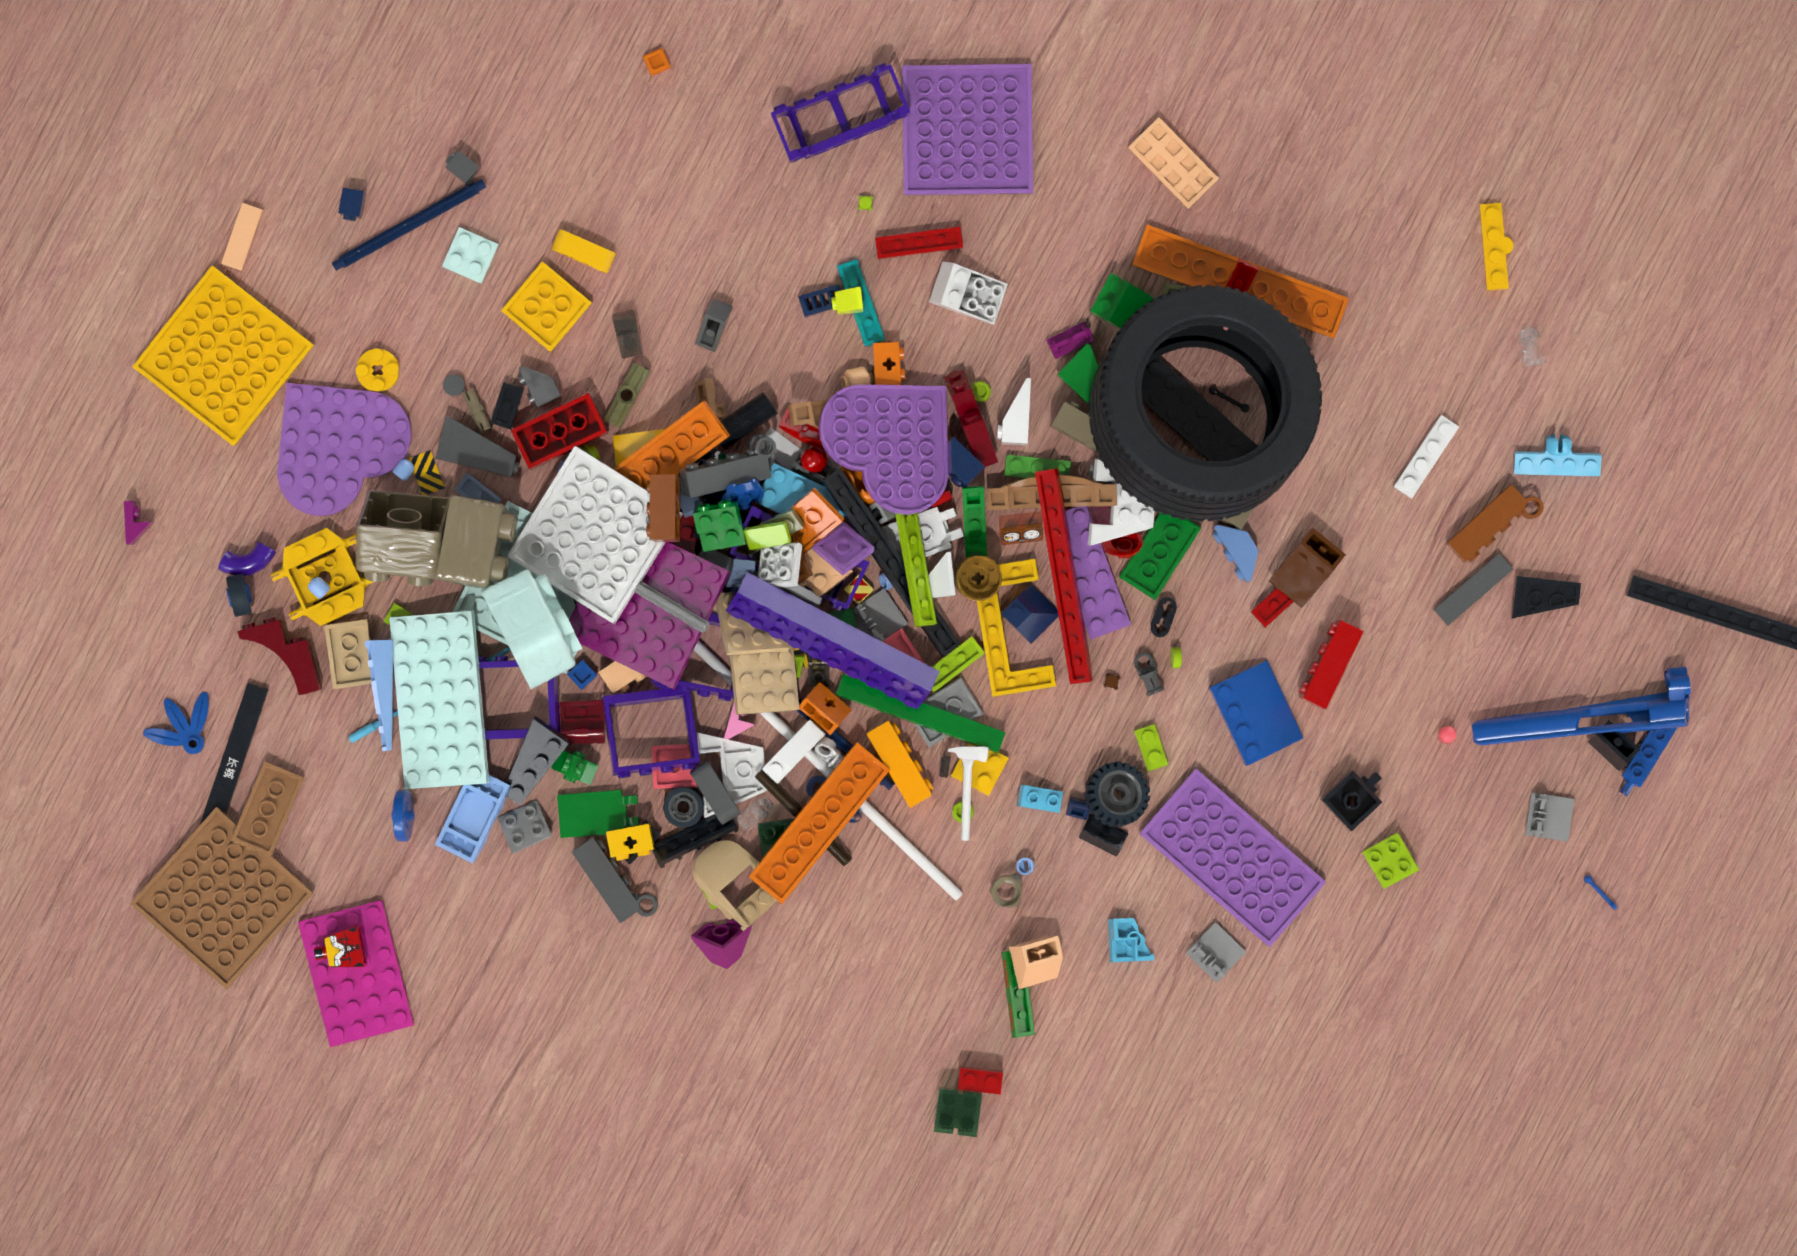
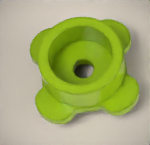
(591, 450)

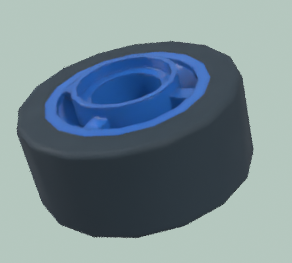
(239, 595)

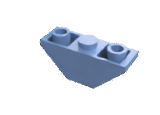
(1239, 549)

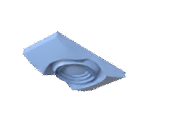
(473, 818)

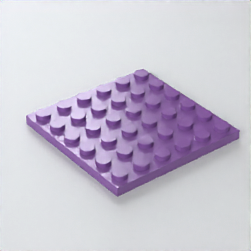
(968, 129)

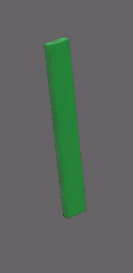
(924, 716)

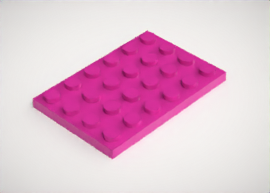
(358, 999)

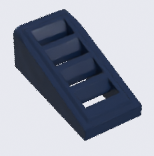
(807, 313)

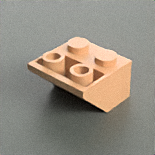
(1036, 960)

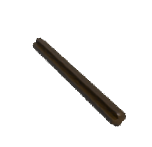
(794, 808)

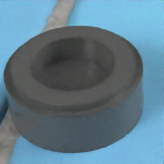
(454, 385)

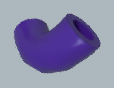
(247, 564)

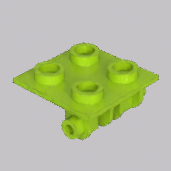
(1390, 860)

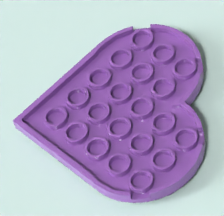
(894, 439)
(335, 442)

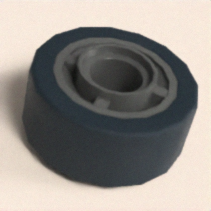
(671, 810)

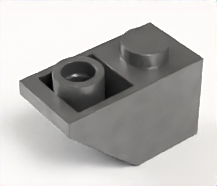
(541, 387)

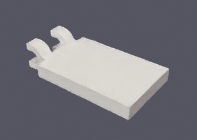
(933, 529)

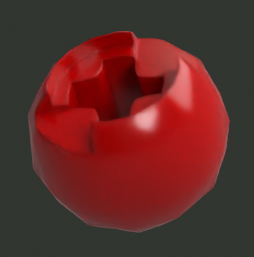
(814, 460)

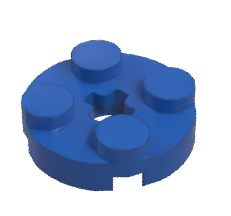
(744, 494)

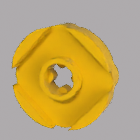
(365, 370)

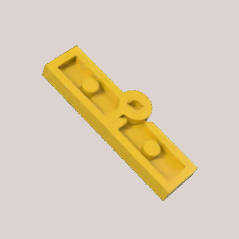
(1494, 246)

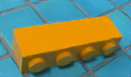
(902, 768)

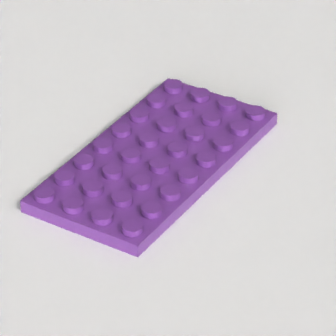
(1232, 857)

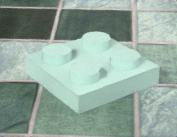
(470, 255)

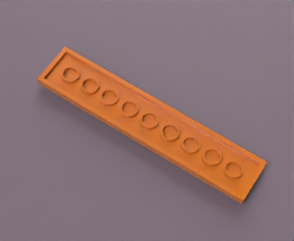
(1201, 265)

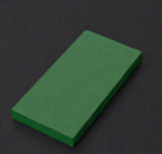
(1160, 554)

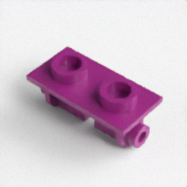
(1070, 340)

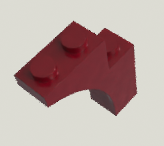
(970, 417)
(297, 655)

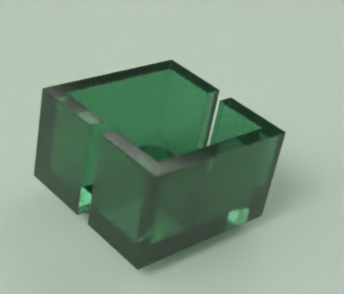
(957, 1111)

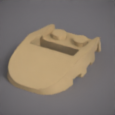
(720, 866)

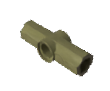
(634, 382)

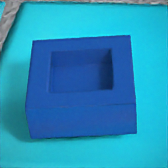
(582, 674)

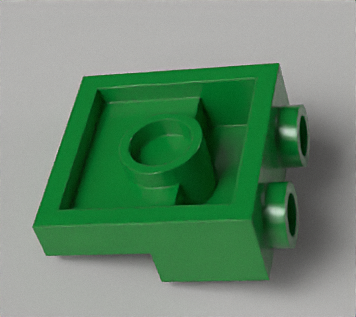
(719, 525)

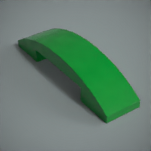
(974, 521)

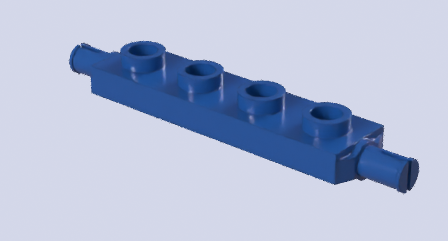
(1646, 758)

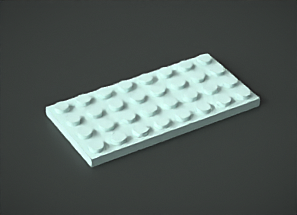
(439, 700)

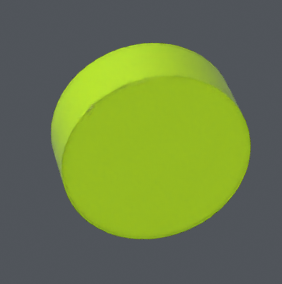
(981, 391)
(1175, 657)
(957, 812)

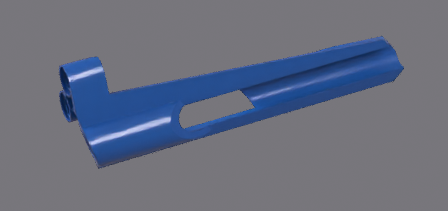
(1646, 712)

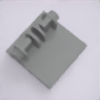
(879, 616)
(1549, 817)
(524, 827)
(1215, 952)

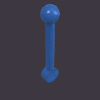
(1588, 879)

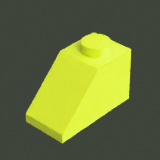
(848, 301)

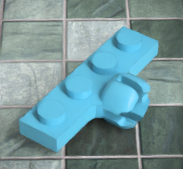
(1557, 460)

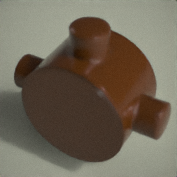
(1111, 681)

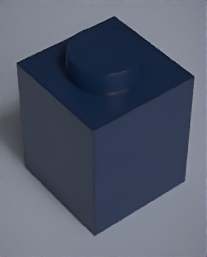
(352, 204)

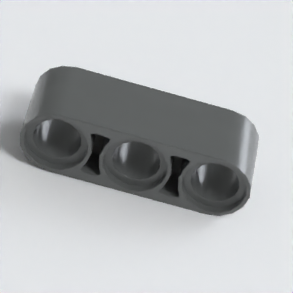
(715, 792)

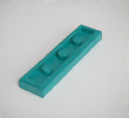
(867, 320)

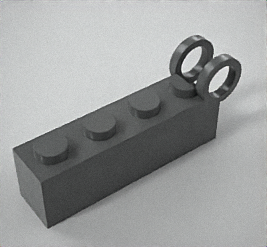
(734, 469)
(609, 882)

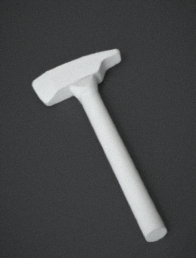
(968, 755)

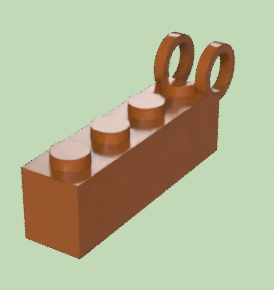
(1491, 520)

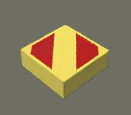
(862, 591)

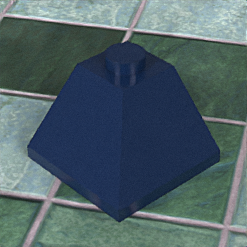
(962, 464)
(1030, 614)

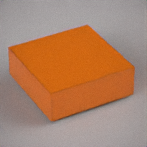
(656, 62)

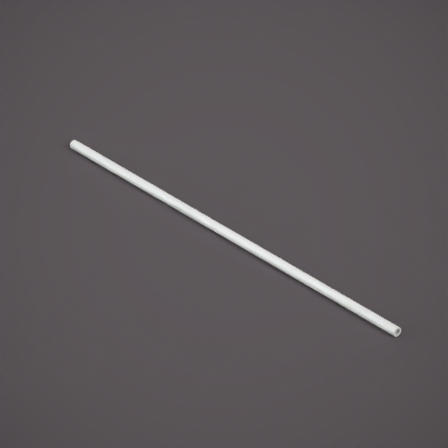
(822, 766)

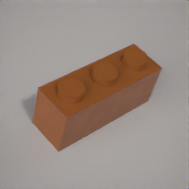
(664, 508)

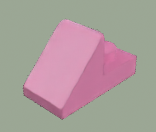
(735, 725)

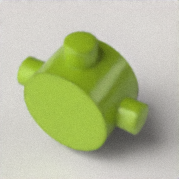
(865, 203)

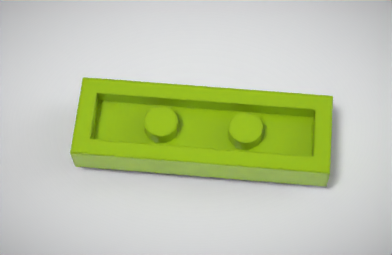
(957, 662)

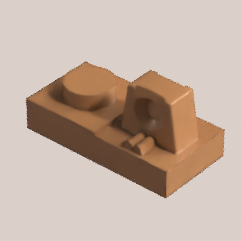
(706, 392)

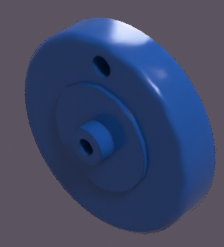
(403, 815)

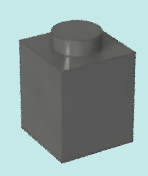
(462, 167)

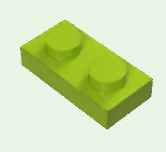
(1151, 747)

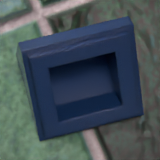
(1077, 808)

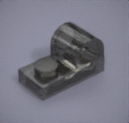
(627, 333)

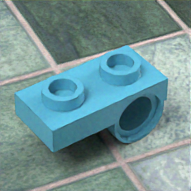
(1040, 798)

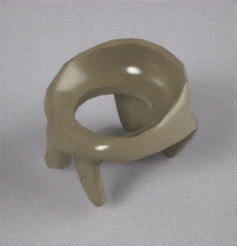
(1014, 880)

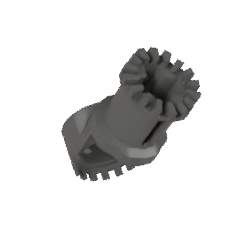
(1147, 673)

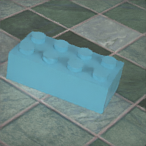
(787, 488)

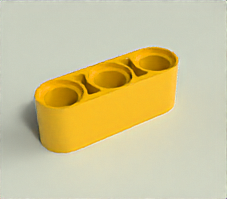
(583, 251)

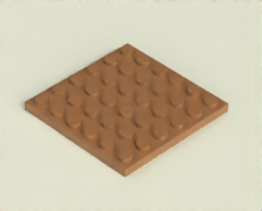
(221, 899)

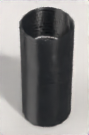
(746, 418)

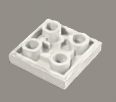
(780, 565)

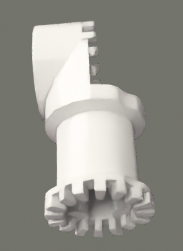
(833, 756)

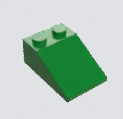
(1118, 301)

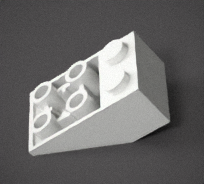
(968, 292)

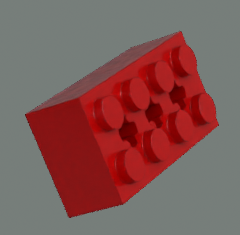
(546, 425)
(1331, 664)

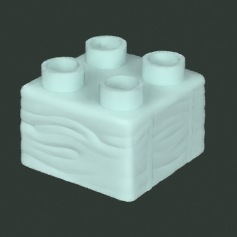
(533, 626)

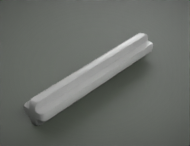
(671, 607)

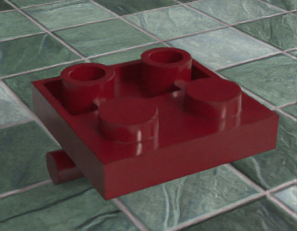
(583, 722)

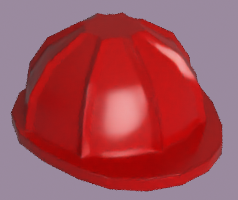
(1124, 546)

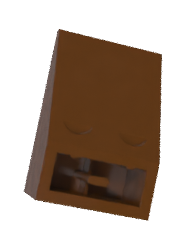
(1307, 567)

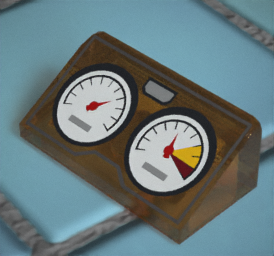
(1021, 534)

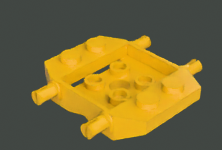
(342, 573)

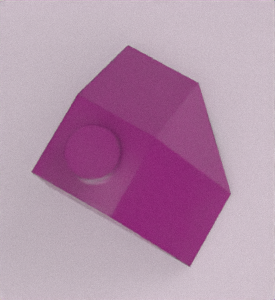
(722, 943)

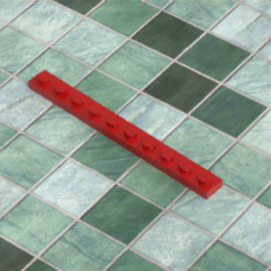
(1063, 576)

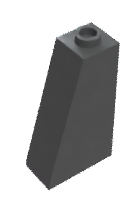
(470, 449)

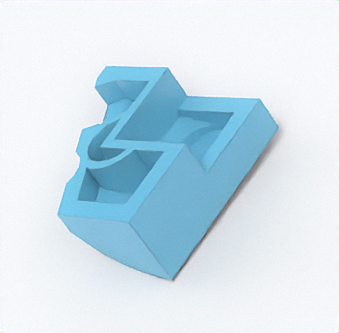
(1126, 942)

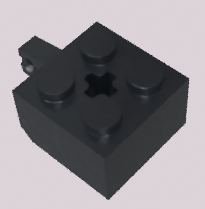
(1365, 800)

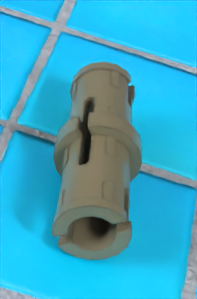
(477, 411)

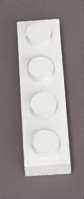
(1426, 456)

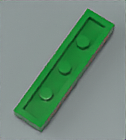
(1018, 1001)

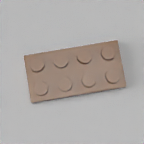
(267, 809)

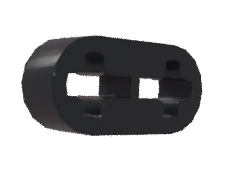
(1168, 619)

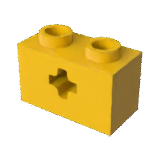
(640, 833)

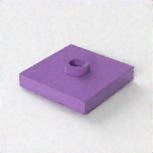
(843, 548)

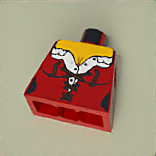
(343, 949)

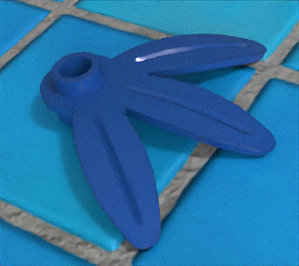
(180, 723)

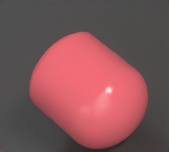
(1447, 734)

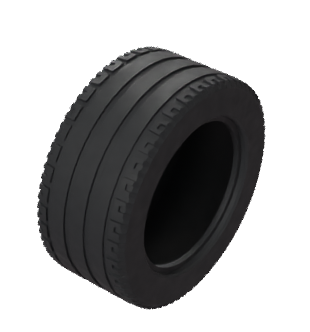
(1257, 340)

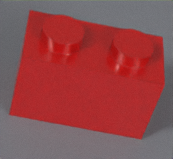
(980, 1080)

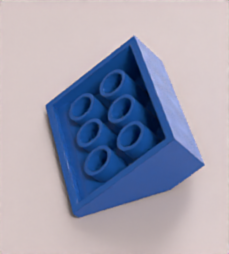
(1256, 713)

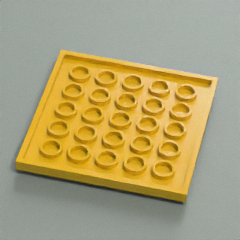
(223, 356)

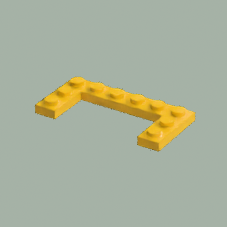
(1001, 679)

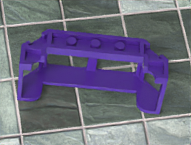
(847, 134)
(759, 514)

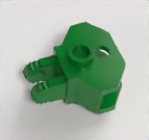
(575, 767)

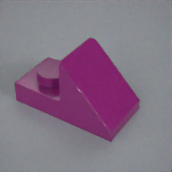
(133, 529)

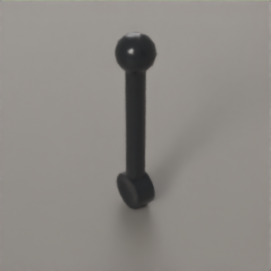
(1244, 407)

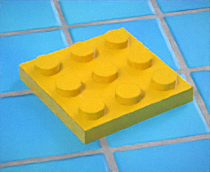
(546, 307)

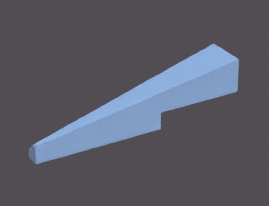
(382, 680)

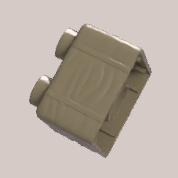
(400, 536)
(474, 542)

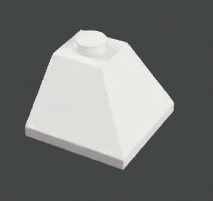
(942, 578)

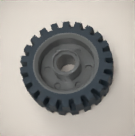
(1129, 784)

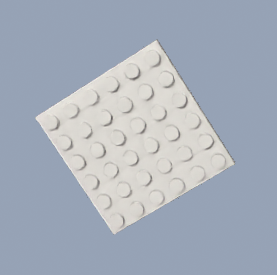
(590, 535)

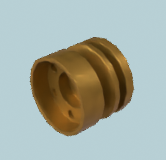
(987, 586)

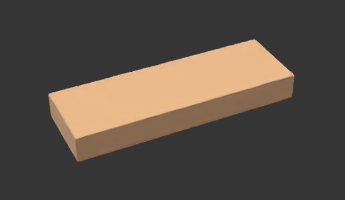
(242, 237)

